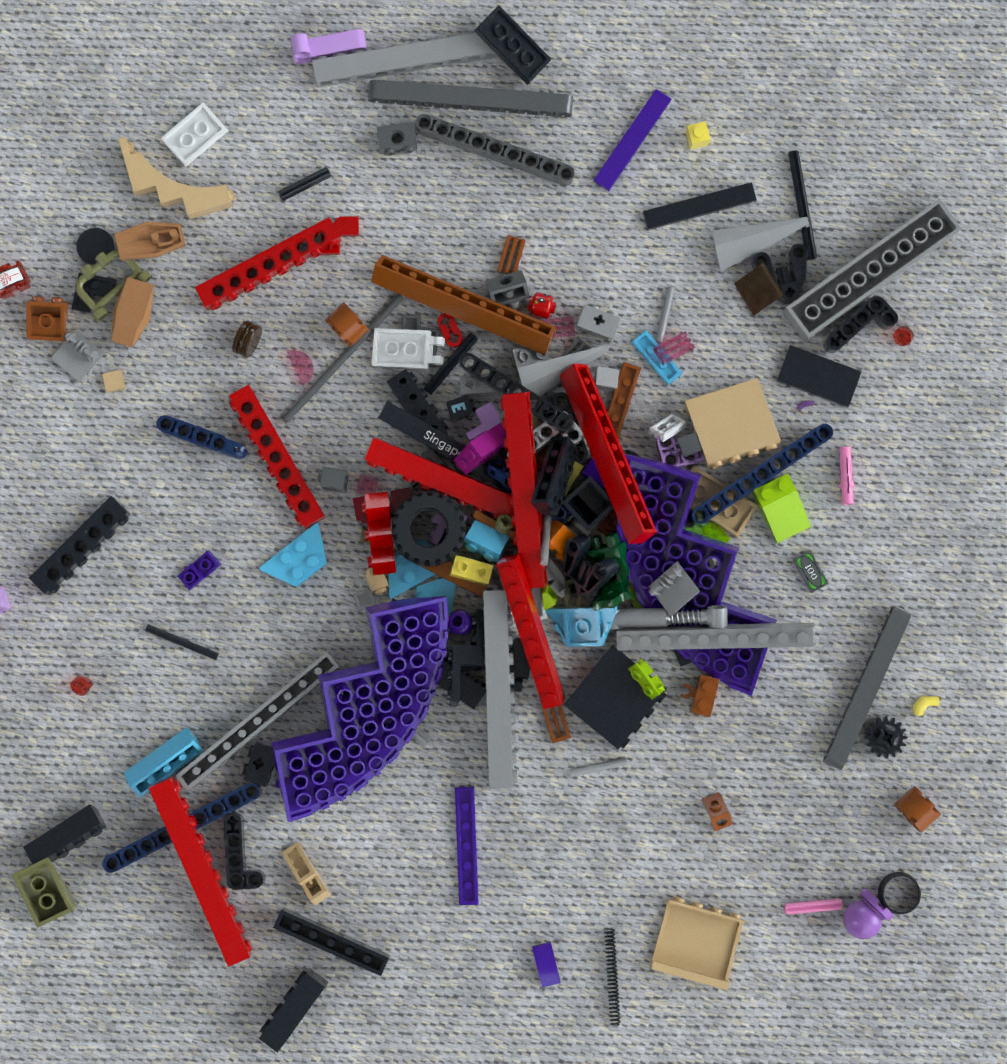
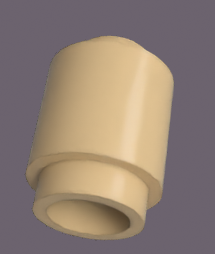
(377, 583)

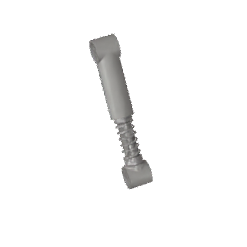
(714, 617)

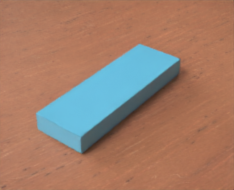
(645, 344)

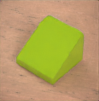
(549, 597)

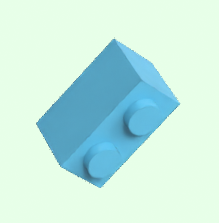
(486, 541)

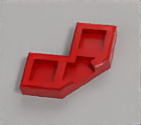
(345, 227)

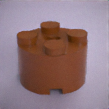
(346, 324)
(917, 809)

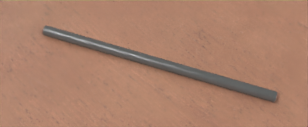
(342, 358)

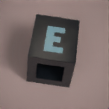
(460, 408)

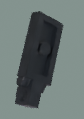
(521, 666)

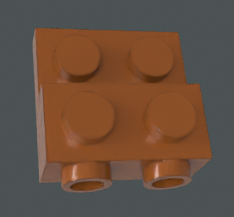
(46, 318)

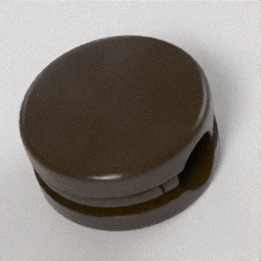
(247, 339)

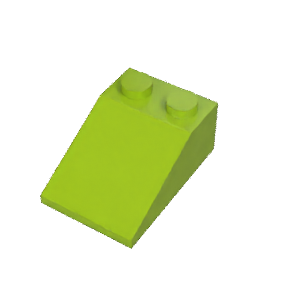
(781, 508)

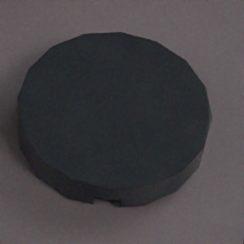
(92, 243)

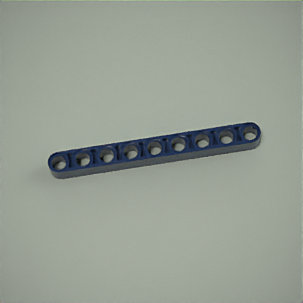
(769, 472)
(155, 837)

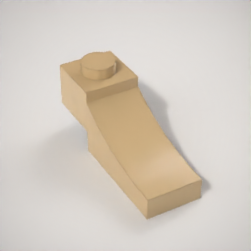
(306, 874)

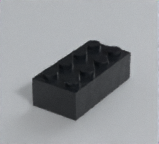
(296, 1005)

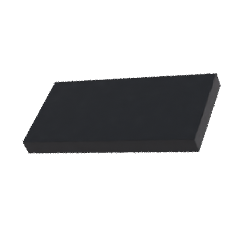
(512, 45)
(819, 376)

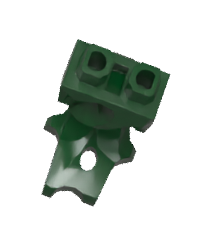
(614, 590)

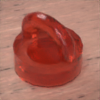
(903, 336)
(81, 685)

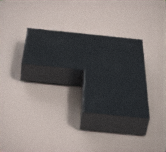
(96, 286)

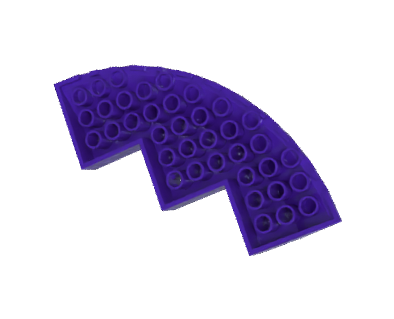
(669, 497)
(375, 712)

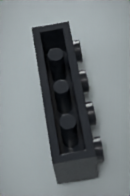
(414, 400)
(554, 476)
(66, 836)

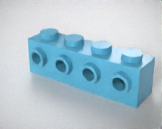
(163, 761)

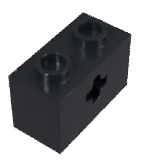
(263, 774)

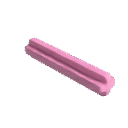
(813, 906)

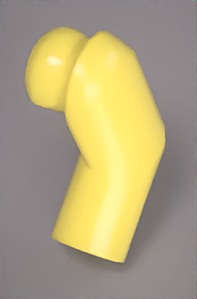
(923, 702)

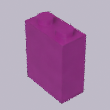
(481, 449)

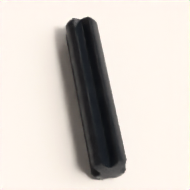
(304, 183)

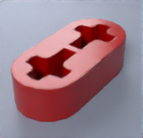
(453, 328)

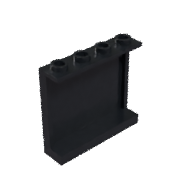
(612, 699)

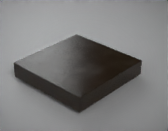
(758, 289)

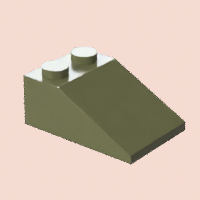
(44, 892)

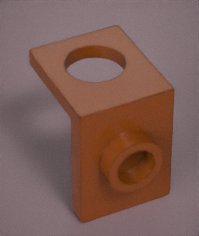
(717, 810)

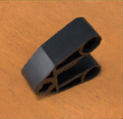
(798, 271)
(579, 574)

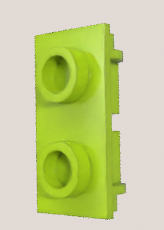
(651, 686)

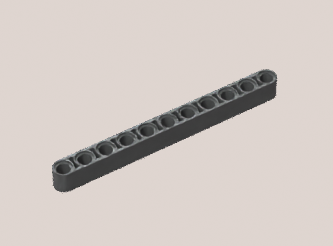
(470, 97)

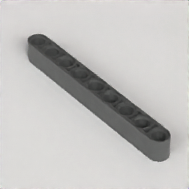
(488, 143)
(867, 689)

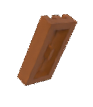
(515, 240)
(561, 738)

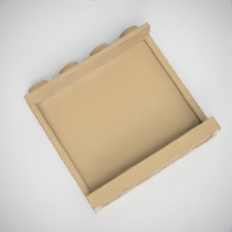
(733, 423)
(697, 943)

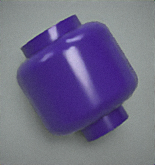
(460, 622)

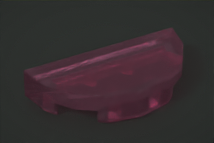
(302, 364)

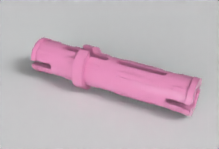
(846, 476)

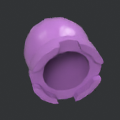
(865, 917)

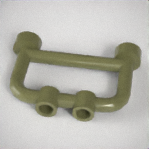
(89, 272)

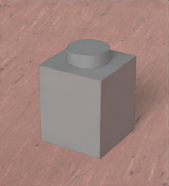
(605, 378)

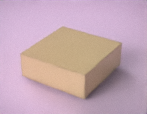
(113, 381)

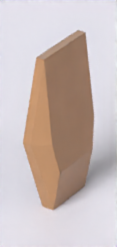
(149, 240)
(132, 312)

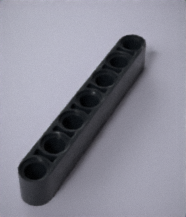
(510, 386)

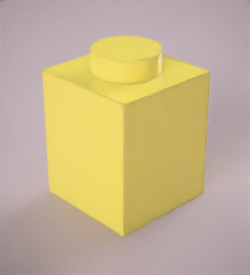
(697, 135)

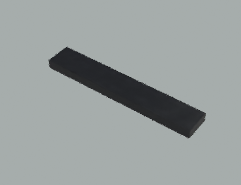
(699, 206)

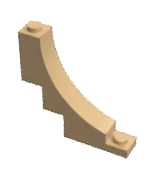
(147, 179)

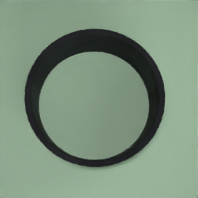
(882, 885)

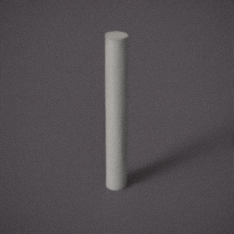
(665, 314)
(545, 540)
(598, 767)

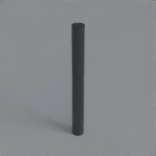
(182, 642)

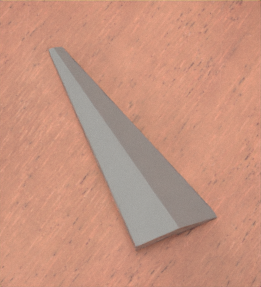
(741, 242)
(546, 374)

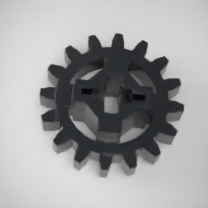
(889, 746)

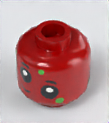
(541, 305)

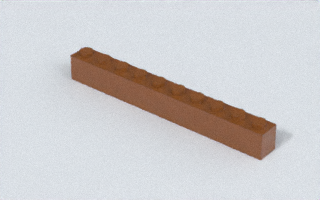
(463, 304)

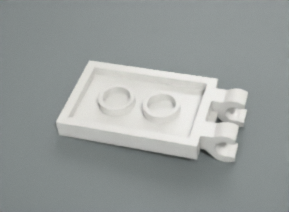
(405, 348)

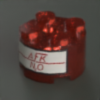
(13, 279)

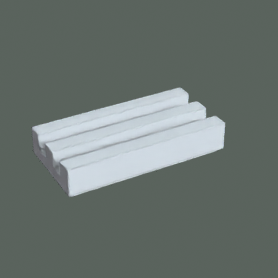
(670, 428)

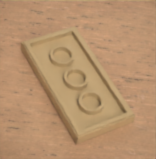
(732, 518)

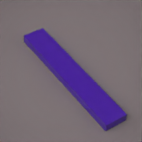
(632, 140)
(466, 846)

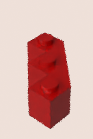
(379, 533)

